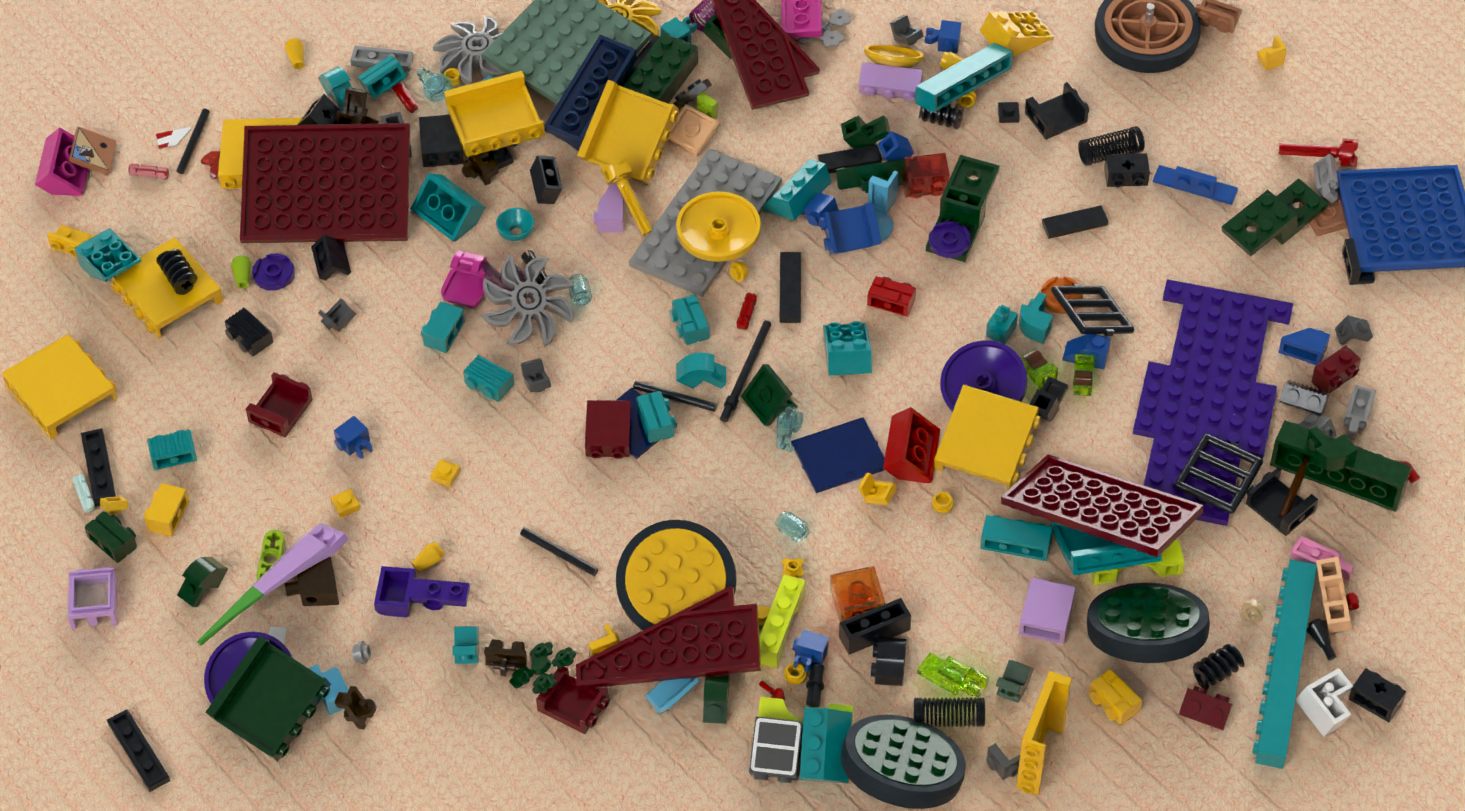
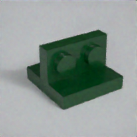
(767, 395)

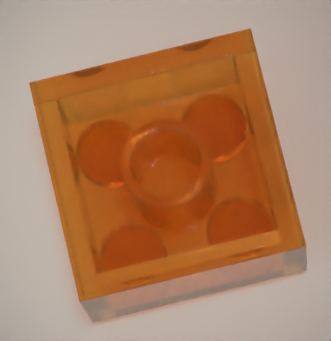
(856, 592)

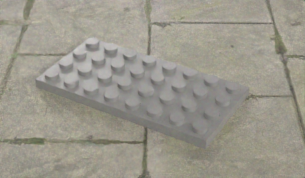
(661, 251)

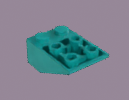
(106, 255)
(847, 348)

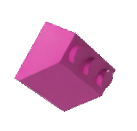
(55, 171)

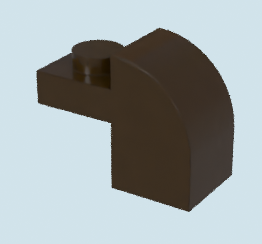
(353, 104)

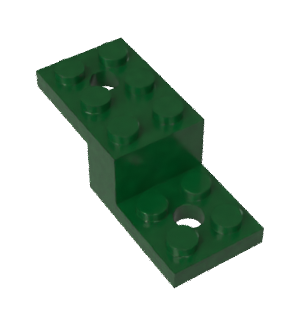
(966, 198)
(1274, 217)

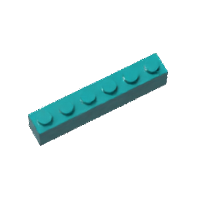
(963, 77)

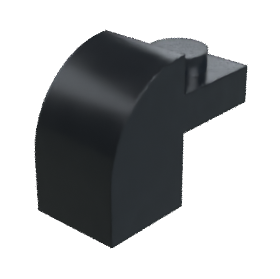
(1049, 398)

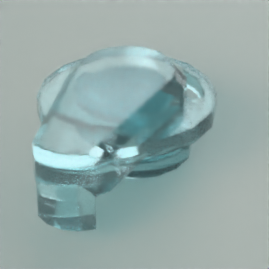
(434, 84)
(786, 424)

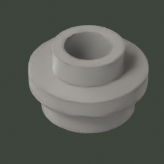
(361, 652)

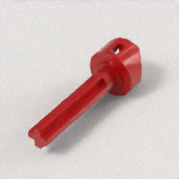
(1344, 152)

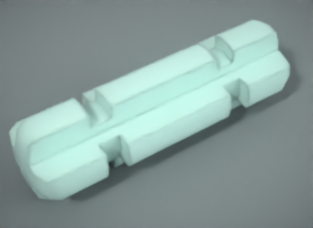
(83, 493)

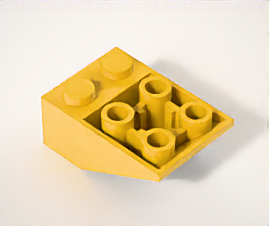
(1015, 30)

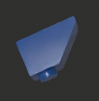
(1088, 345)
(1305, 345)

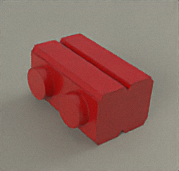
(891, 296)

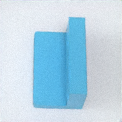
(883, 192)
(337, 685)
(669, 692)

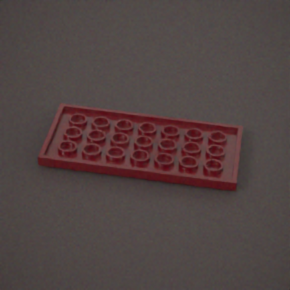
(1102, 505)

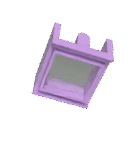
(92, 595)

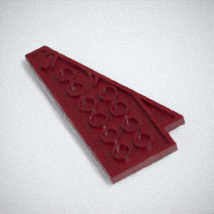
(763, 53)
(693, 643)

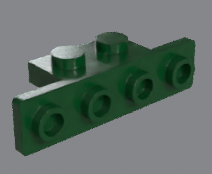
(860, 175)

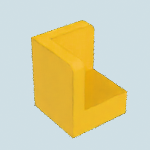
(1274, 55)

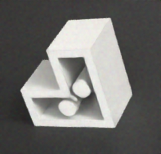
(1323, 703)

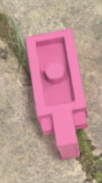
(1310, 551)

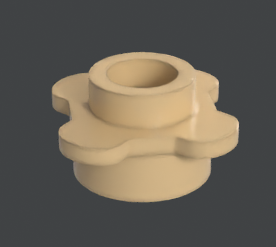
(1252, 610)

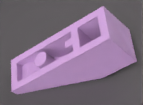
(610, 211)

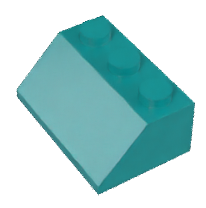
(799, 190)
(447, 206)
(822, 744)

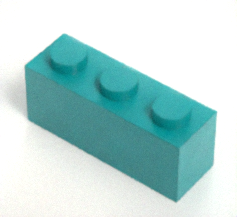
(1016, 537)

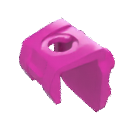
(465, 280)

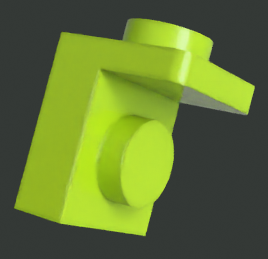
(707, 105)

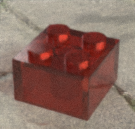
(925, 175)

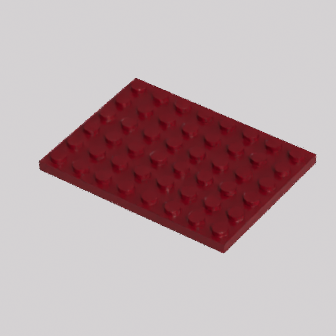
(325, 182)

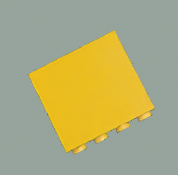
(493, 114)
(630, 129)
(232, 147)
(153, 297)
(58, 383)
(987, 436)
(1047, 715)

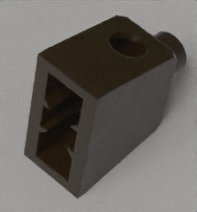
(315, 585)

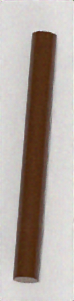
(1294, 488)

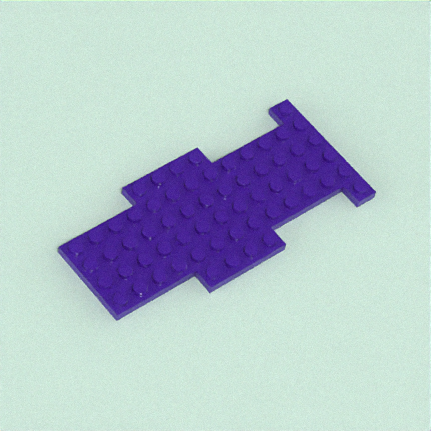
(1208, 388)

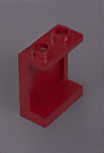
(280, 405)
(607, 428)
(572, 705)

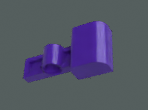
(400, 588)

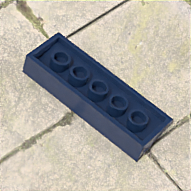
(577, 106)

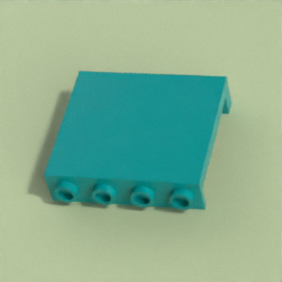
(1093, 554)

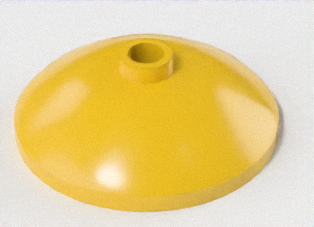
(893, 55)

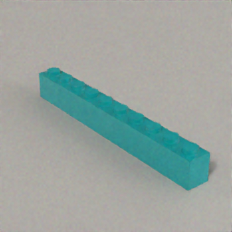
(1285, 665)

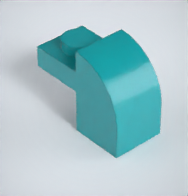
(335, 83)
(1033, 321)
(699, 368)
(466, 644)

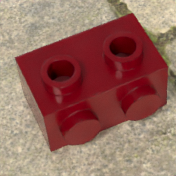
(1336, 370)

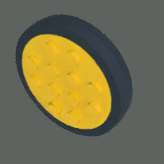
(671, 570)

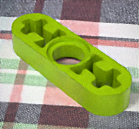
(267, 550)

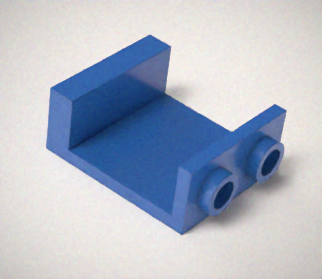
(850, 229)

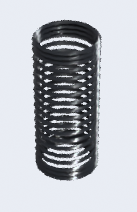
(1089, 152)
(919, 710)

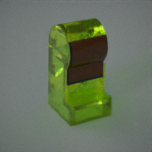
(1038, 367)
(1083, 374)

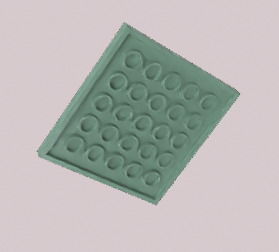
(555, 38)

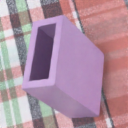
(1047, 610)

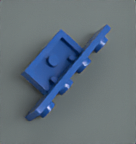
(1195, 183)

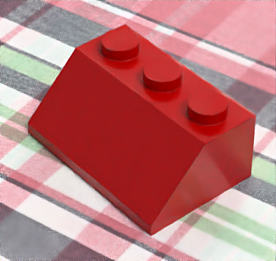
(911, 447)

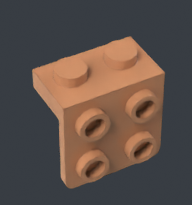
(1218, 15)

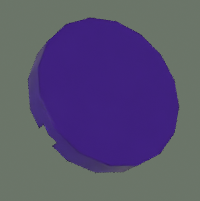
(949, 239)
(273, 272)

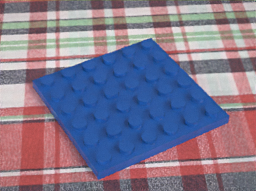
(1405, 217)

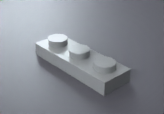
(370, 56)

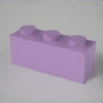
(889, 81)

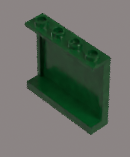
(268, 699)

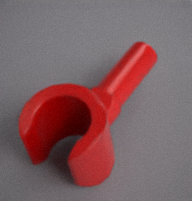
(1352, 601)
(776, 693)

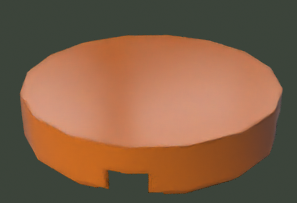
(1051, 302)

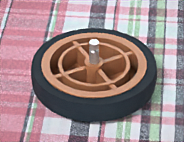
(1147, 33)

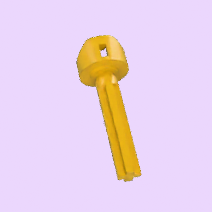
(617, 175)

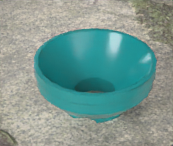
(512, 219)

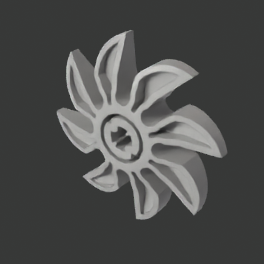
(467, 49)
(537, 305)

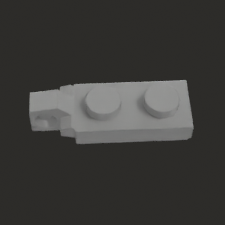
(1326, 177)
(1358, 410)

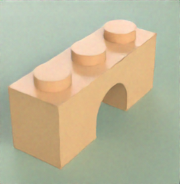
(1333, 595)

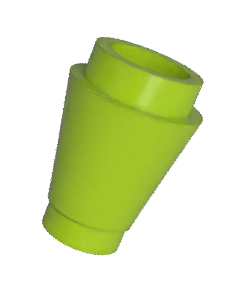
(241, 270)

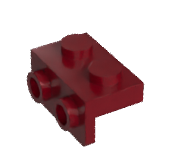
(1206, 708)

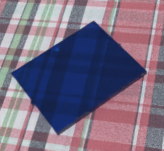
(839, 455)

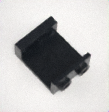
(1057, 113)
(439, 141)
(1268, 498)

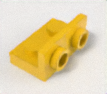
(67, 238)

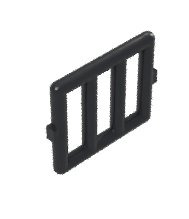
(1078, 317)
(1199, 454)

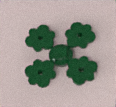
(541, 665)

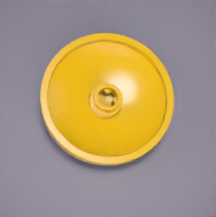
(718, 226)

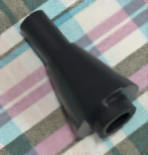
(1319, 632)

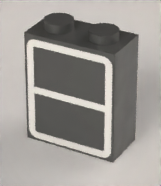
(776, 749)

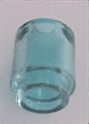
(581, 292)
(792, 526)

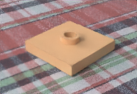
(692, 130)

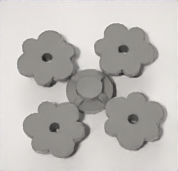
(829, 37)

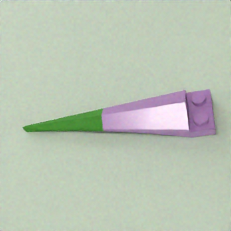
(303, 554)

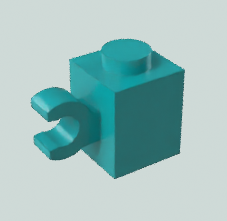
(679, 29)
(1001, 324)

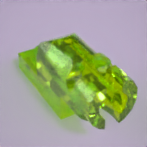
(953, 675)

